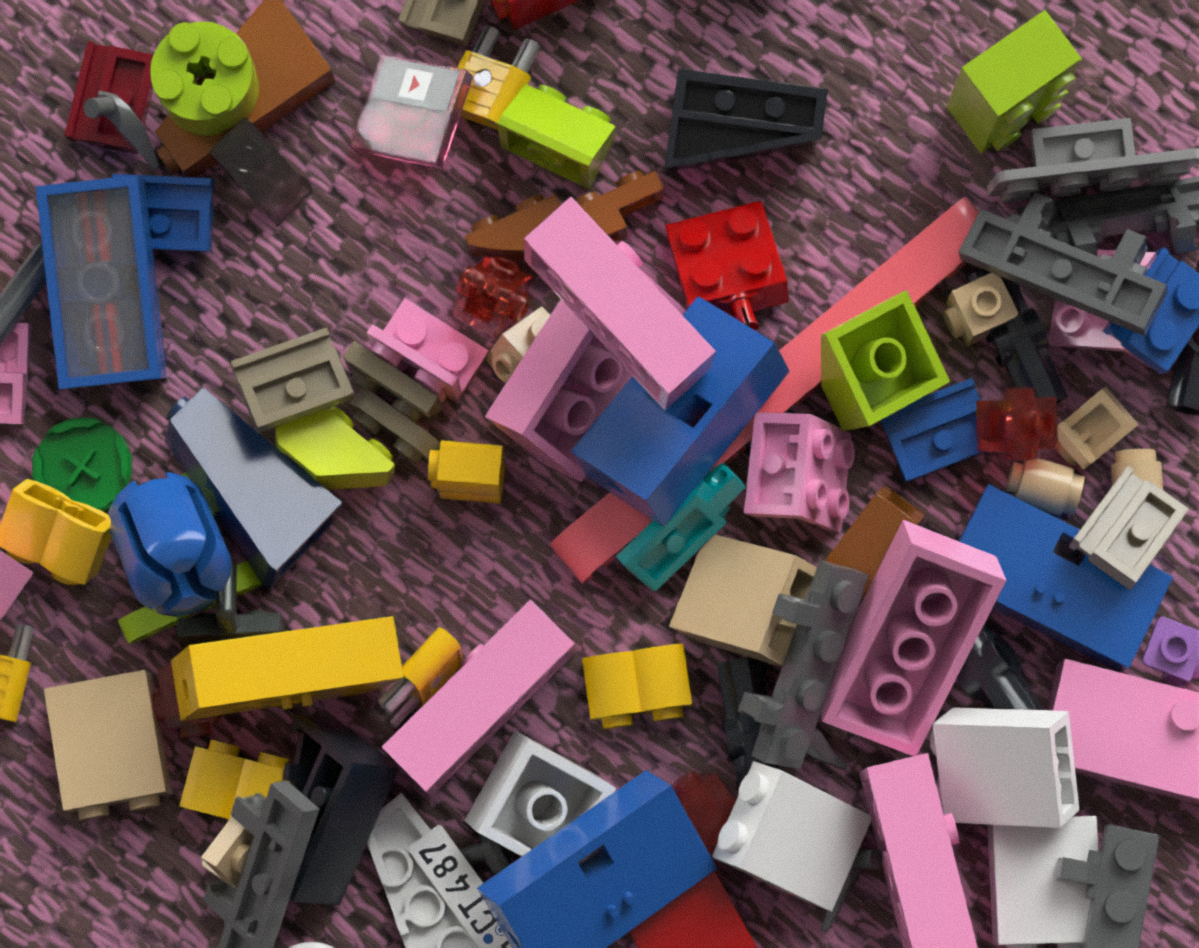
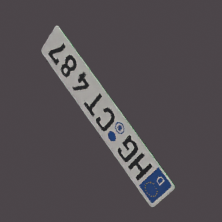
(458, 886)

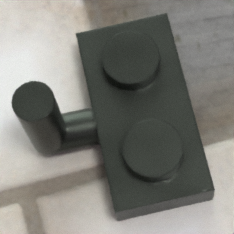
(226, 622)

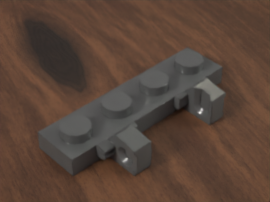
(1143, 209)
(1030, 256)
(809, 666)
(281, 835)
(1116, 884)

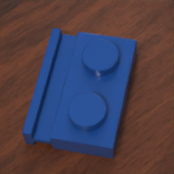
(180, 212)
(1175, 319)
(934, 431)

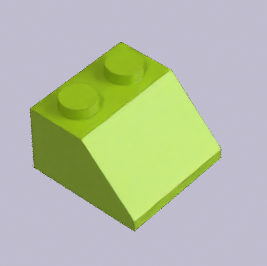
(556, 134)
(878, 363)

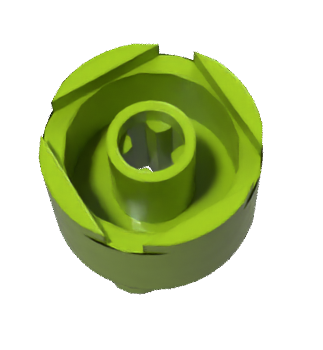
(192, 52)

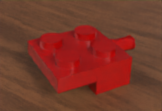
(729, 261)

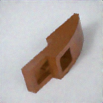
(507, 235)

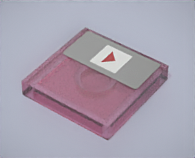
(412, 111)

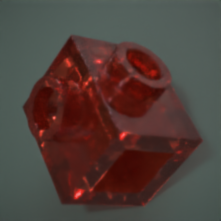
(492, 295)
(1017, 424)

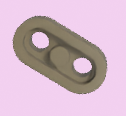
(410, 438)

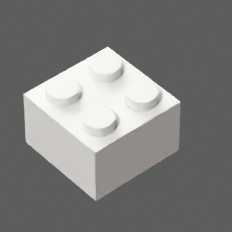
(533, 795)

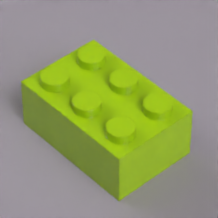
(1013, 83)

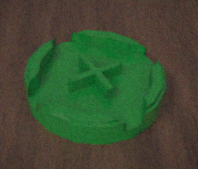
(84, 462)

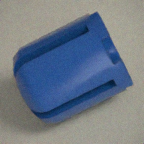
(169, 545)

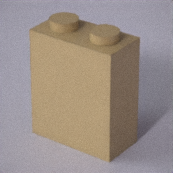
(733, 598)
(107, 744)

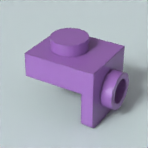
(1174, 651)

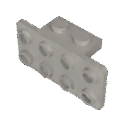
(1085, 156)

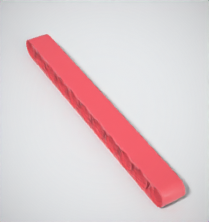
(916, 267)

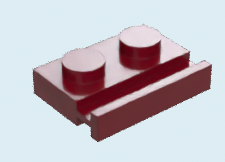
(112, 71)

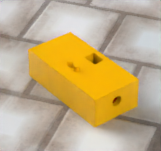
(286, 668)

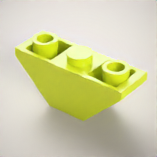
(335, 452)

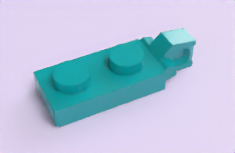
(663, 550)

